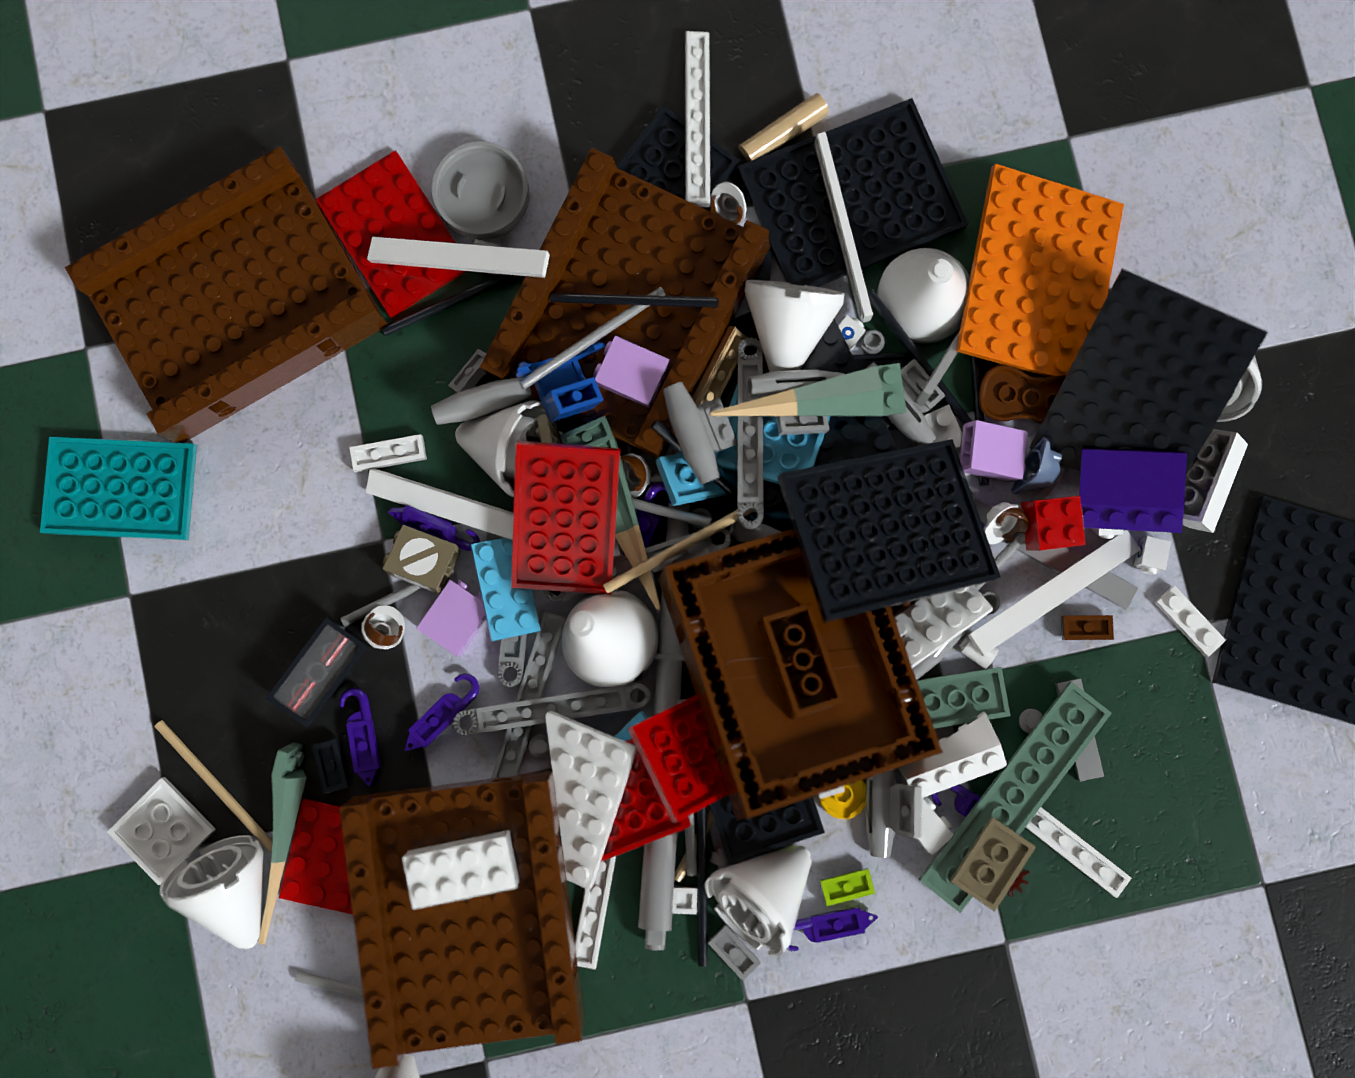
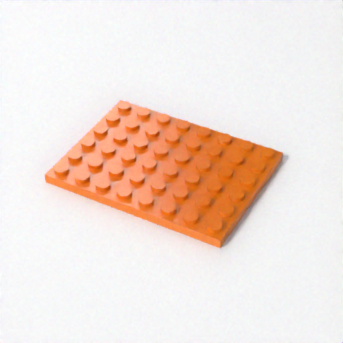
(1037, 272)

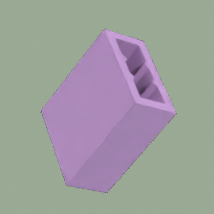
(632, 372)
(993, 451)
(454, 618)

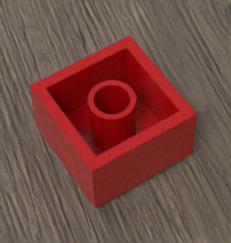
(1054, 523)

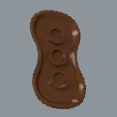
(1013, 395)

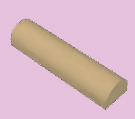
(785, 128)
(720, 367)

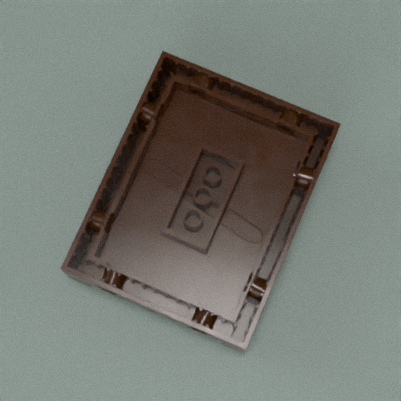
(629, 241)
(228, 296)
(780, 691)
(469, 965)

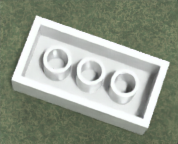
(461, 869)

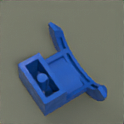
(565, 388)

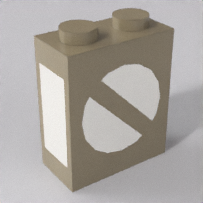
(421, 559)

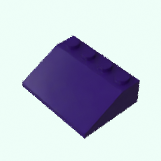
(1133, 490)

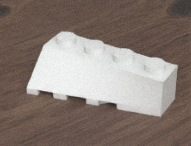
(1211, 479)
(965, 756)

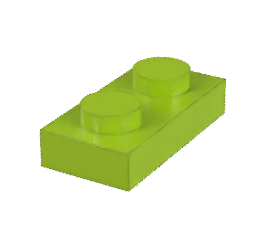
(847, 886)

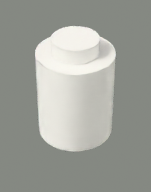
(972, 653)

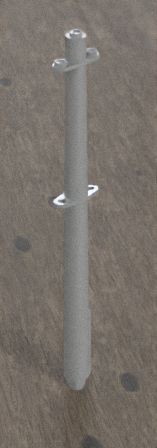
(660, 855)

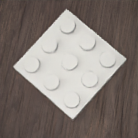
(161, 830)

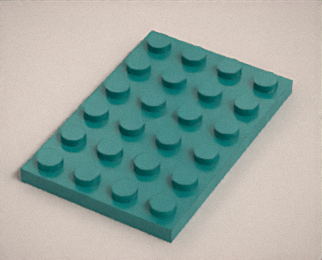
(118, 488)

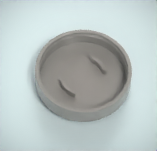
(480, 190)

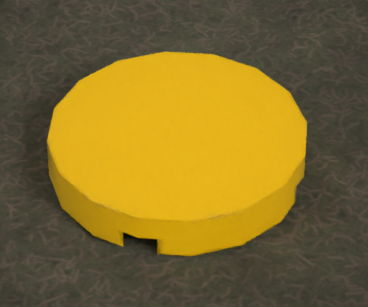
(847, 803)

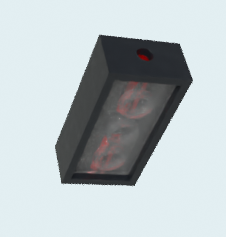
(317, 671)

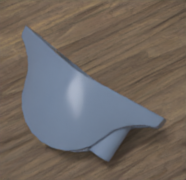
(1041, 469)

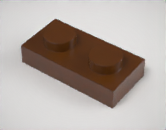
(1087, 627)

